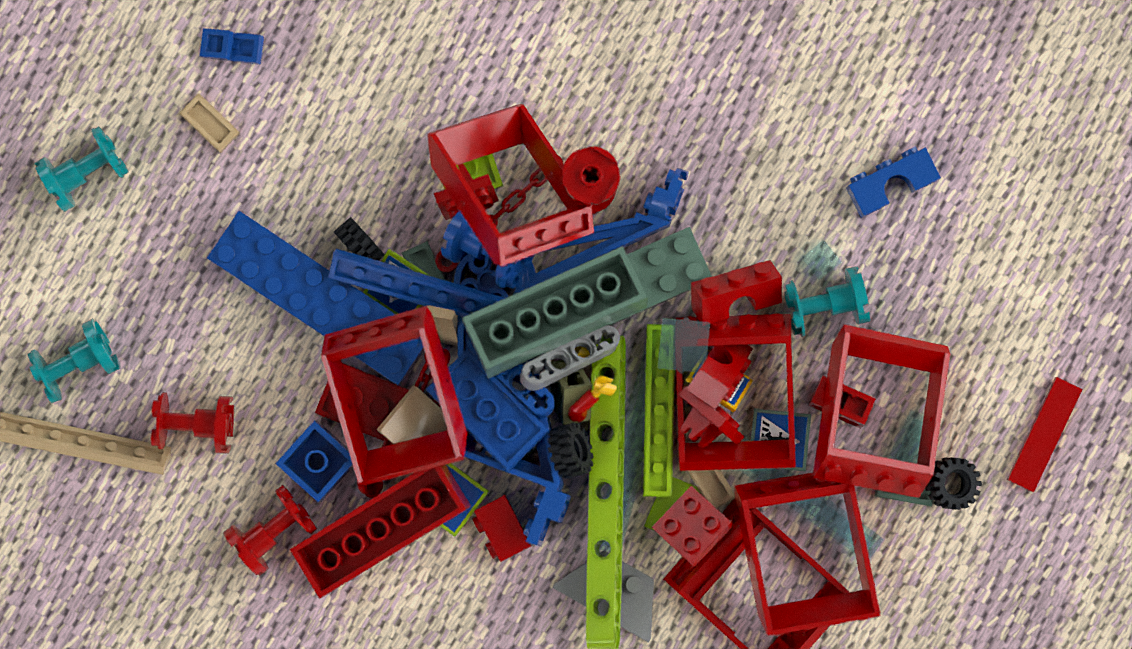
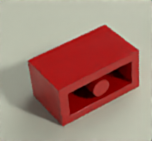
(502, 529)

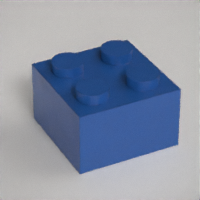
(316, 461)

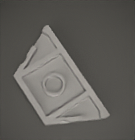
(635, 597)

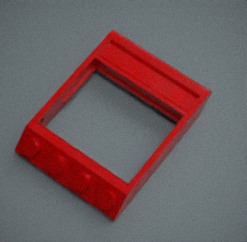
(695, 581)

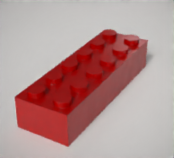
(379, 528)

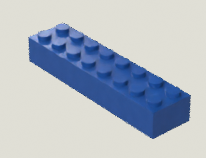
(306, 291)

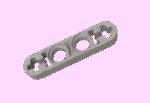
(568, 355)

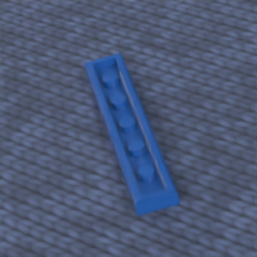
(407, 284)

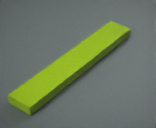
(657, 420)

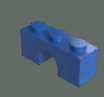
(915, 169)

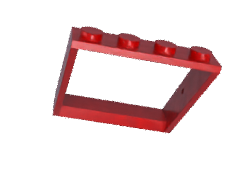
(490, 135)
(766, 454)
(409, 455)
(871, 470)
(816, 611)

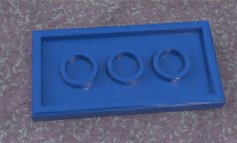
(492, 412)

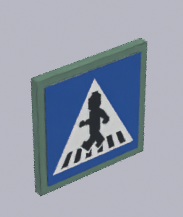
(774, 426)

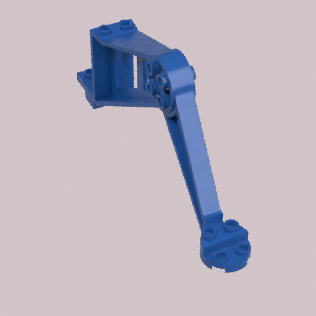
(553, 503)

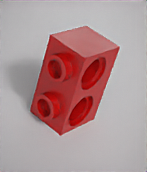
(853, 406)

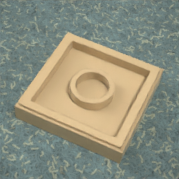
(413, 418)

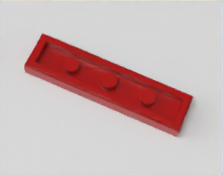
(1044, 434)

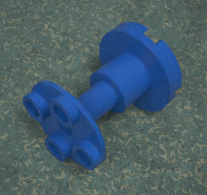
(463, 241)

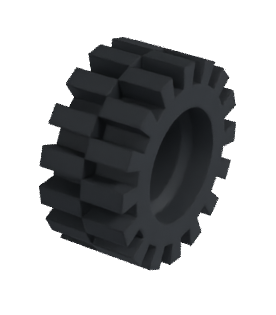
(357, 240)
(570, 450)
(968, 483)

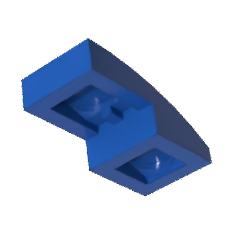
(231, 46)

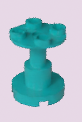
(72, 173)
(838, 299)
(82, 356)

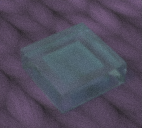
(821, 260)

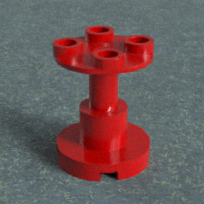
(591, 177)
(204, 423)
(261, 536)

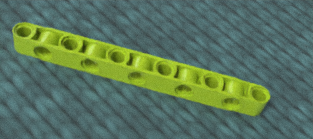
(606, 515)

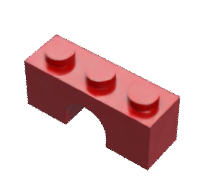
(715, 294)
(720, 373)

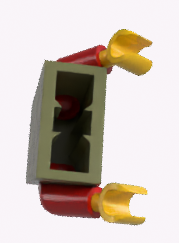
(574, 393)

